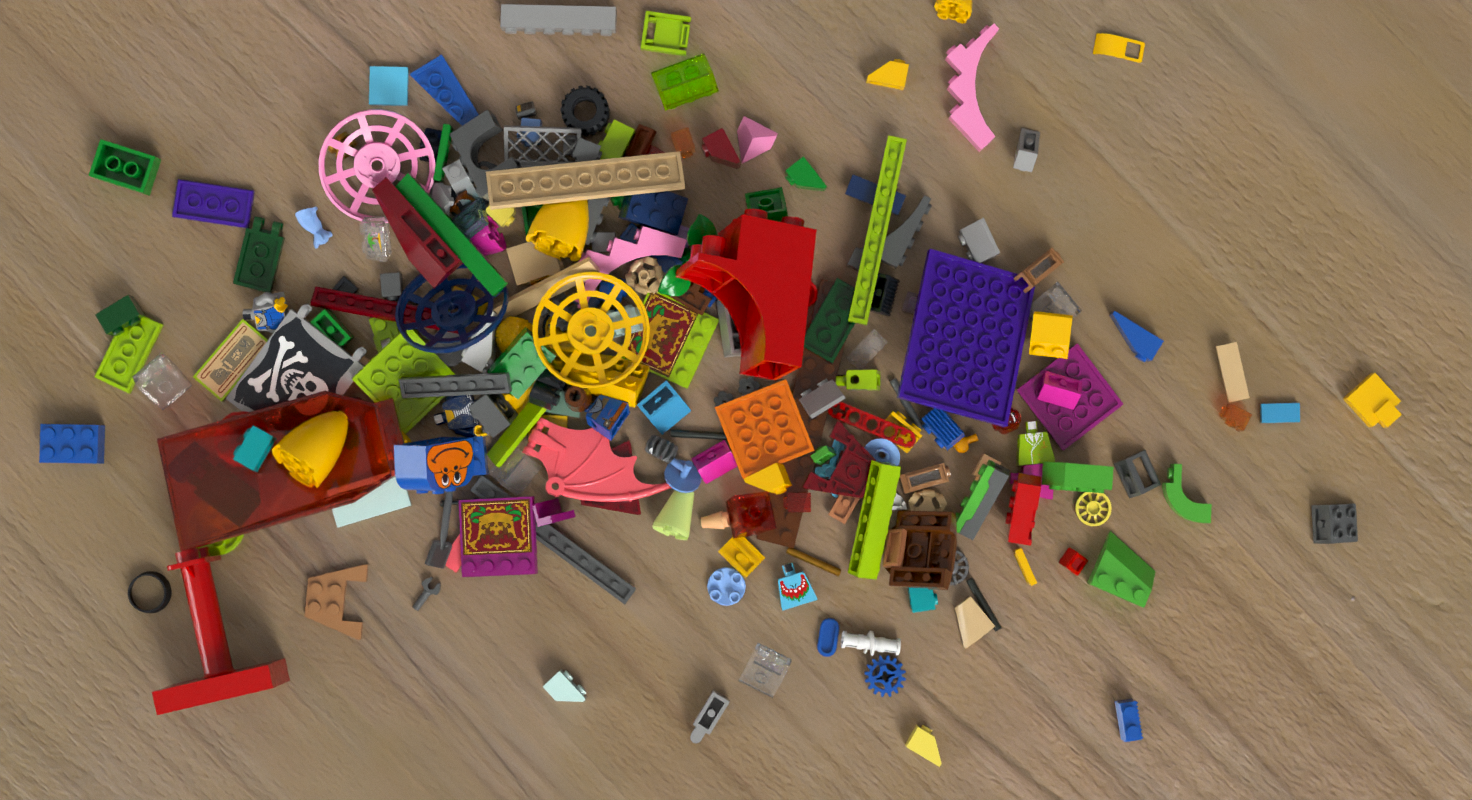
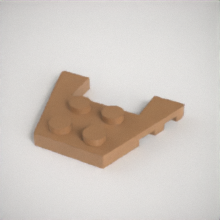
(327, 599)

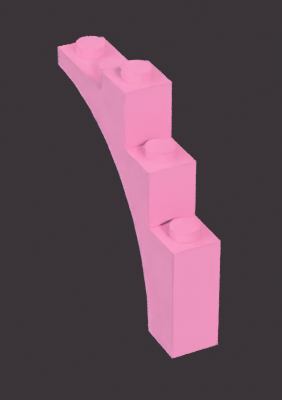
(968, 116)
(621, 251)

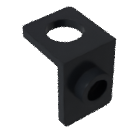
(434, 138)

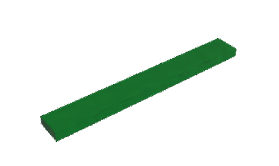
(451, 234)

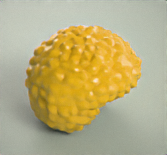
(509, 330)

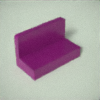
(550, 512)

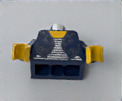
(458, 416)

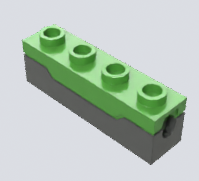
(981, 498)

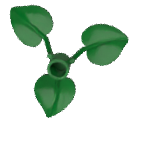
(675, 286)

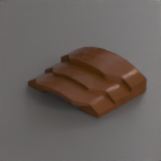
(928, 550)

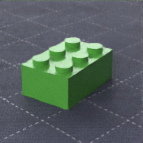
(1077, 477)

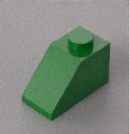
(804, 176)

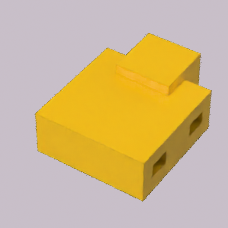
(1374, 402)

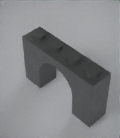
(468, 141)

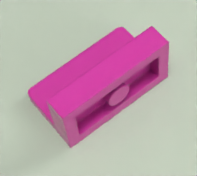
(1060, 390)
(714, 462)

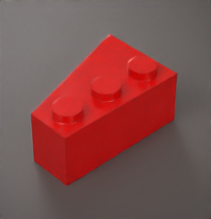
(1023, 508)

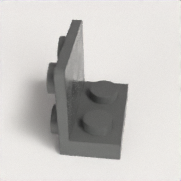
(1334, 523)

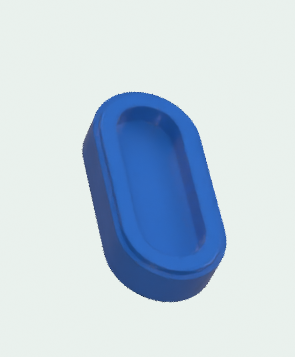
(828, 637)

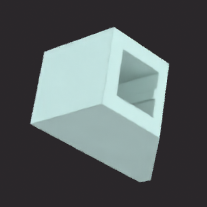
(564, 689)

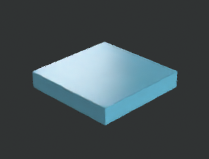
(388, 86)

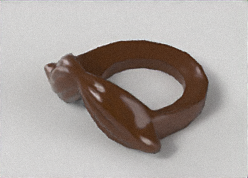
(463, 195)

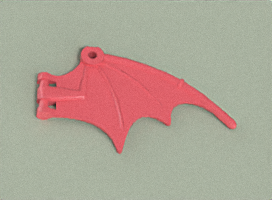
(586, 466)

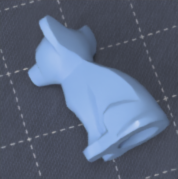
(309, 221)

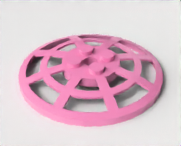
(367, 154)

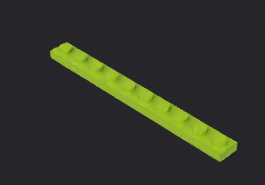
(877, 230)

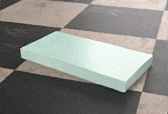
(378, 502)

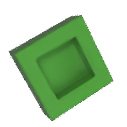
(823, 454)

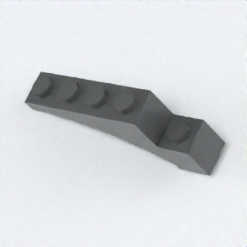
(589, 151)
(899, 240)

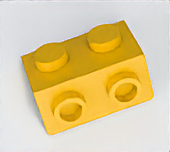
(899, 419)

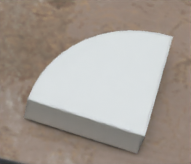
(899, 503)

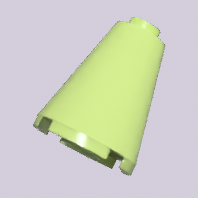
(676, 516)

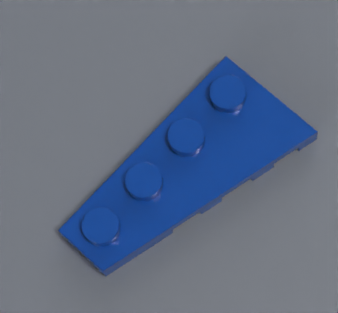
(444, 87)

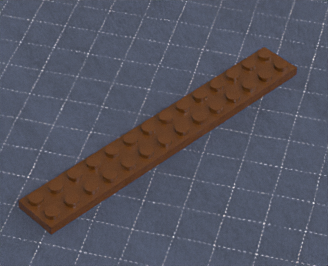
(812, 372)

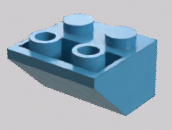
(664, 407)

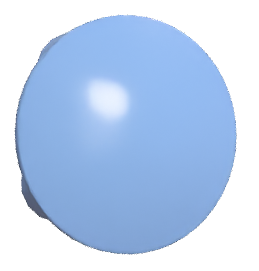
(726, 586)

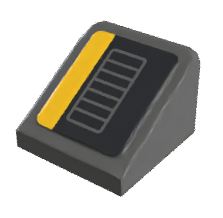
(525, 110)

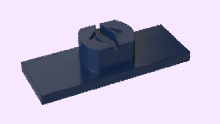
(866, 190)

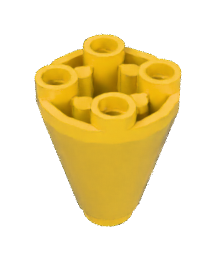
(954, 9)

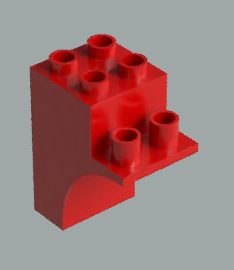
(764, 282)

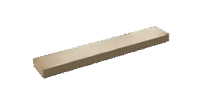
(532, 295)

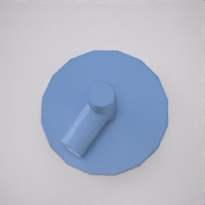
(682, 476)

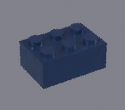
(655, 210)

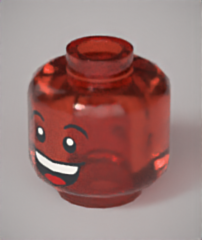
(1013, 423)

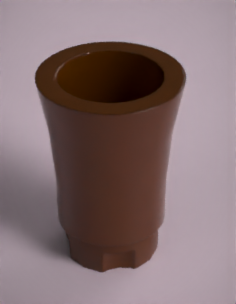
(580, 404)

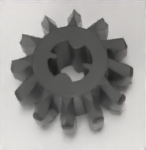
(661, 448)

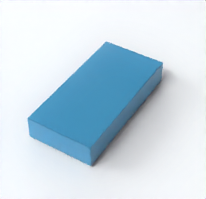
(1280, 413)

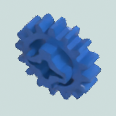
(882, 667)

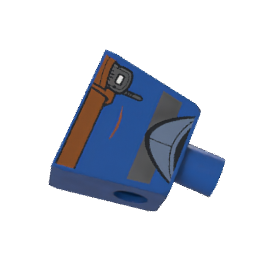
(607, 415)

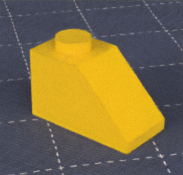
(890, 75)
(771, 479)

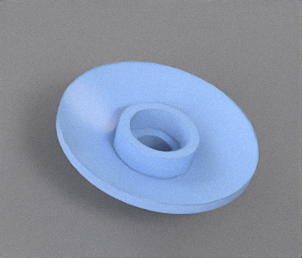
(879, 445)

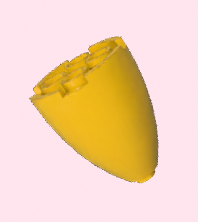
(560, 229)
(313, 447)

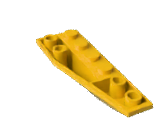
(626, 390)

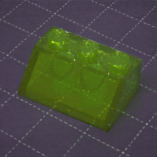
(684, 82)

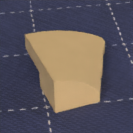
(972, 621)

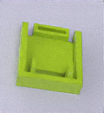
(669, 33)

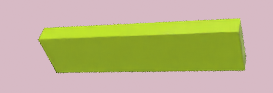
(515, 433)

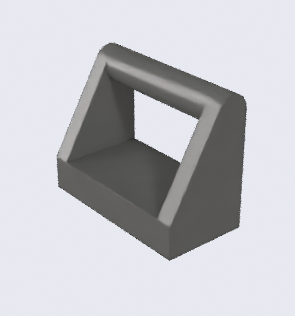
(1131, 478)

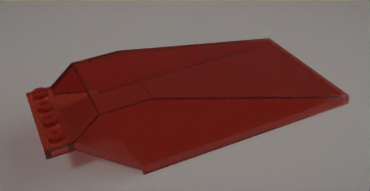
(223, 499)

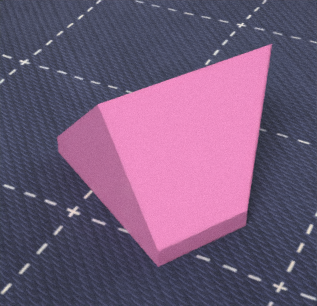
(754, 139)

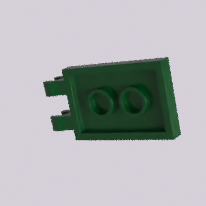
(259, 256)

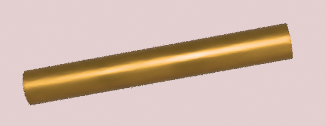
(813, 561)

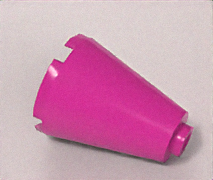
(489, 240)

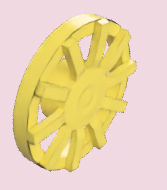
(1093, 508)

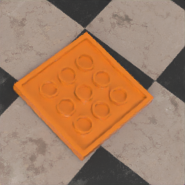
(764, 428)

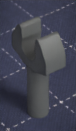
(426, 593)

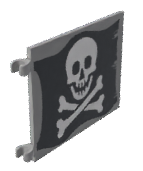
(295, 364)

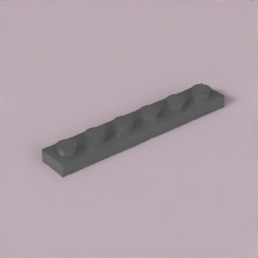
(455, 385)

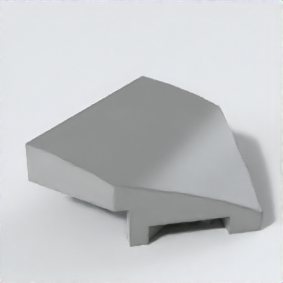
(442, 195)

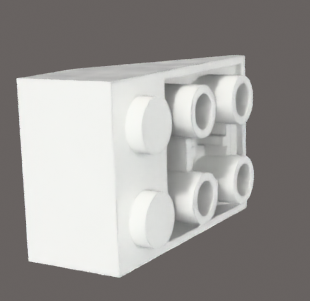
(482, 353)

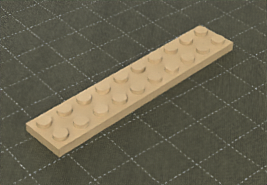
(585, 180)

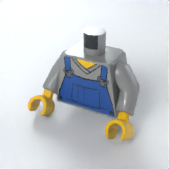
(267, 311)

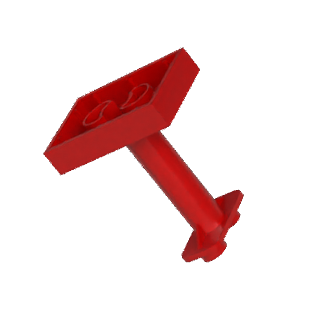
(220, 677)

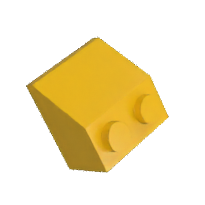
(1050, 334)

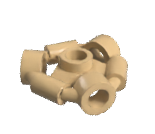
(644, 275)
(927, 505)

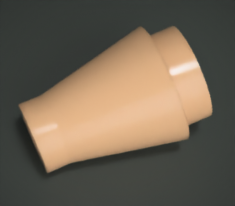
(717, 520)

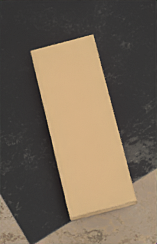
(1232, 372)

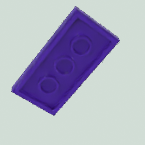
(213, 203)

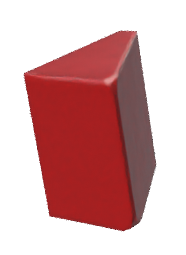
(1073, 561)

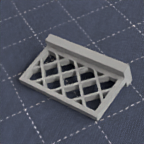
(528, 162)

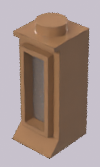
(1040, 268)
(925, 477)

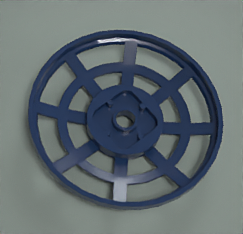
(442, 314)

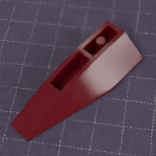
(419, 241)

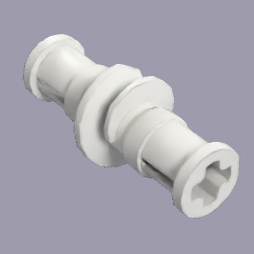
(870, 643)

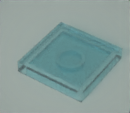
(472, 218)

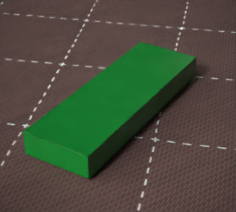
(443, 153)

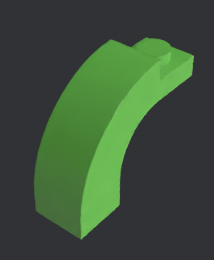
(1179, 502)

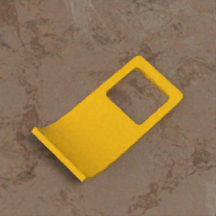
(1116, 46)

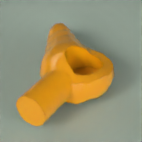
(963, 445)

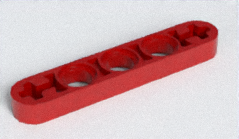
(881, 425)

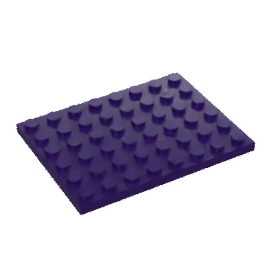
(966, 338)

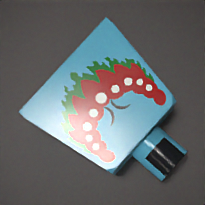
(794, 588)

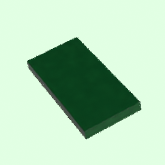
(831, 322)

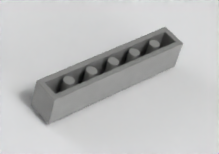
(558, 19)

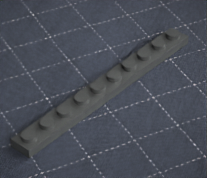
(566, 549)

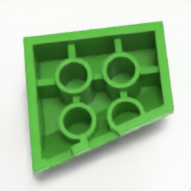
(1122, 572)

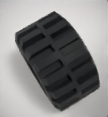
(580, 95)

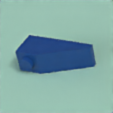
(1137, 338)

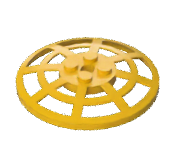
(591, 317)

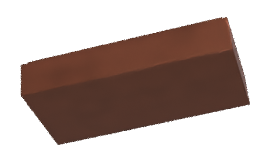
(640, 141)

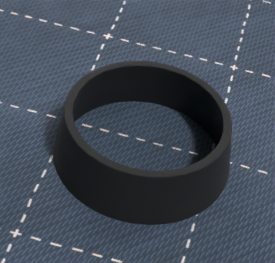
(167, 591)

